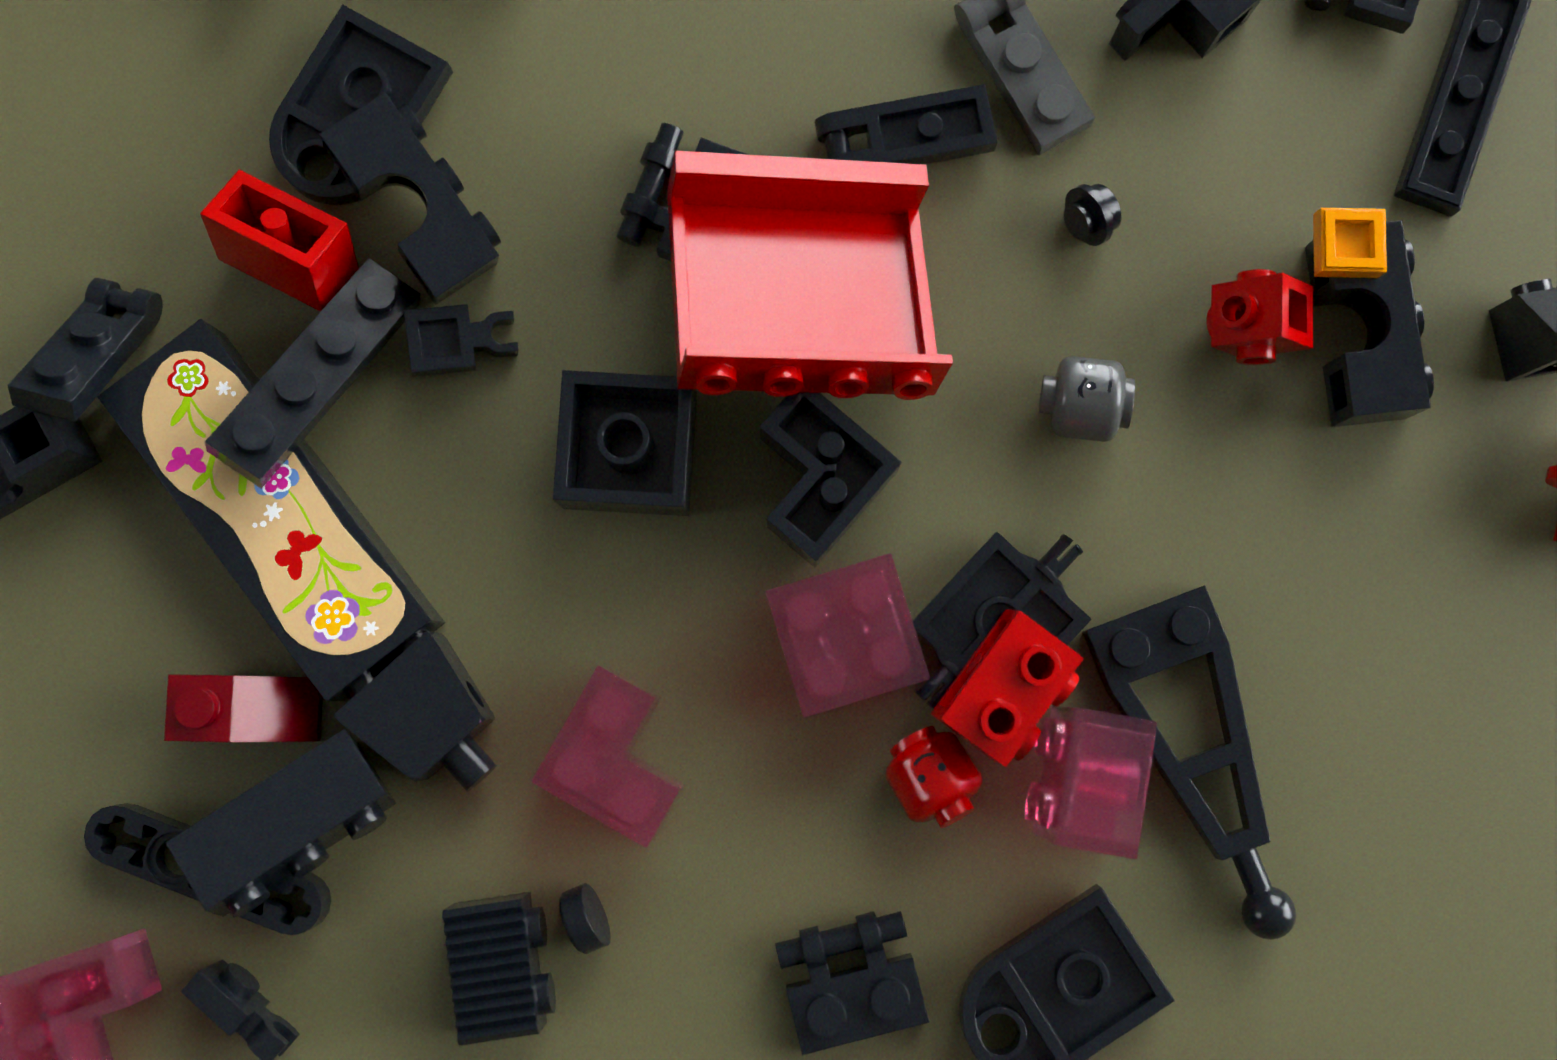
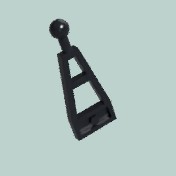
(1162, 639)

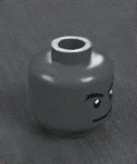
(1088, 398)

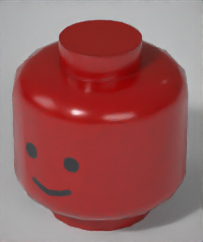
(933, 776)

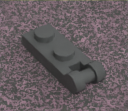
(1025, 71)

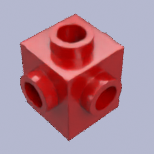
(1261, 316)

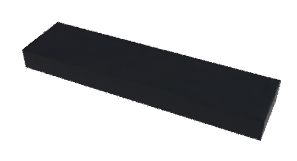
(1461, 103)

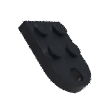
(346, 71)
(1066, 984)

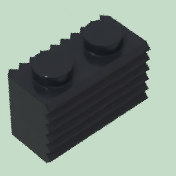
(497, 968)

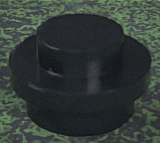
(1091, 213)

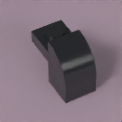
(1199, 22)

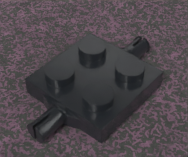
(981, 591)

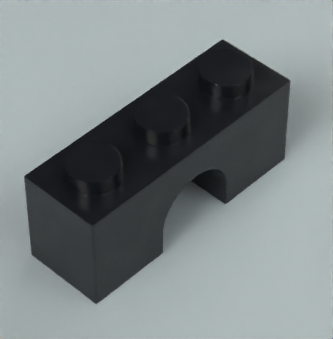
(383, 149)
(1390, 374)
(39, 455)

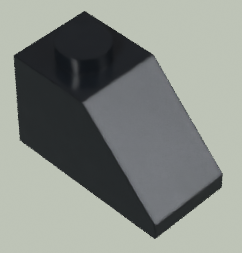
(1527, 330)

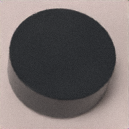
(584, 919)

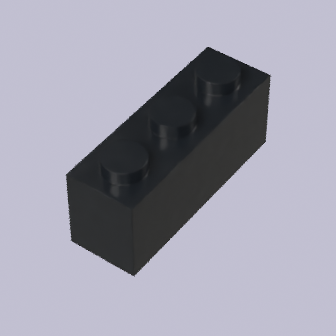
(281, 826)

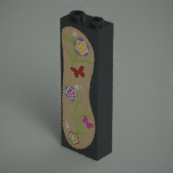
(293, 544)

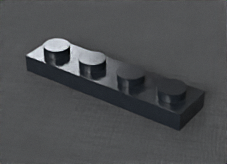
(312, 374)

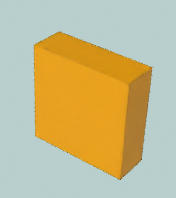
(1349, 242)

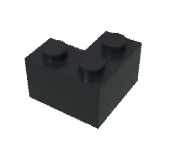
(839, 469)

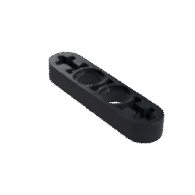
(128, 858)

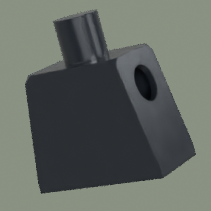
(424, 714)

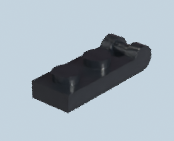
(913, 128)
(86, 350)

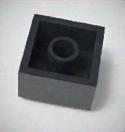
(624, 443)

